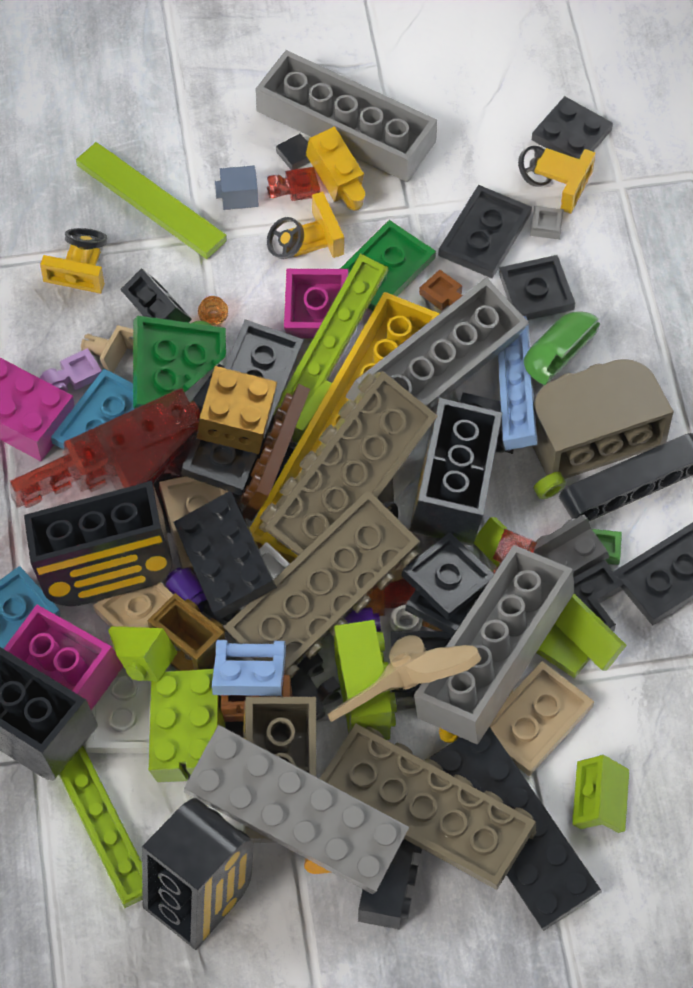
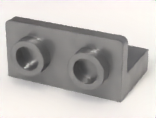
(573, 546)

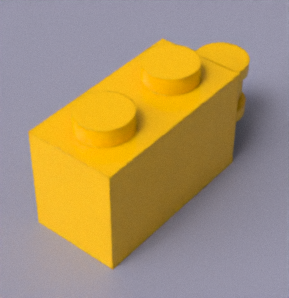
(337, 168)

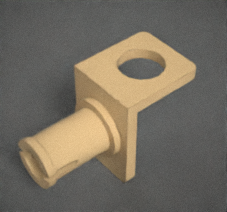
(110, 349)

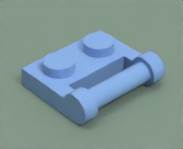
(249, 677)

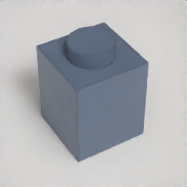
(237, 187)

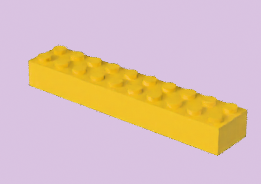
(386, 329)

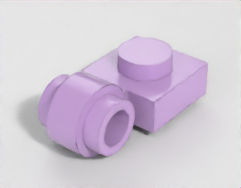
(77, 369)

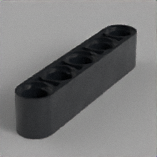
(630, 479)

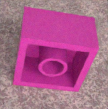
(309, 298)

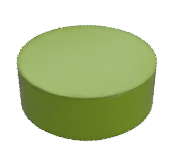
(549, 485)

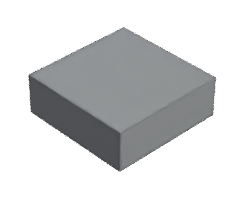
(546, 222)

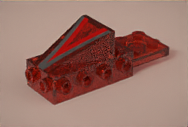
(125, 450)

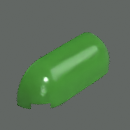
(560, 345)

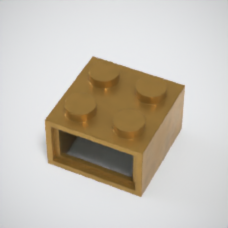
(236, 406)
(189, 632)

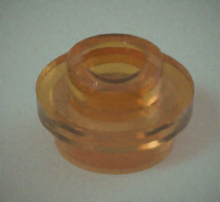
(213, 303)

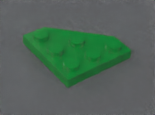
(172, 356)

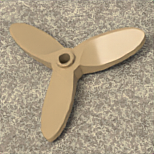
(413, 665)

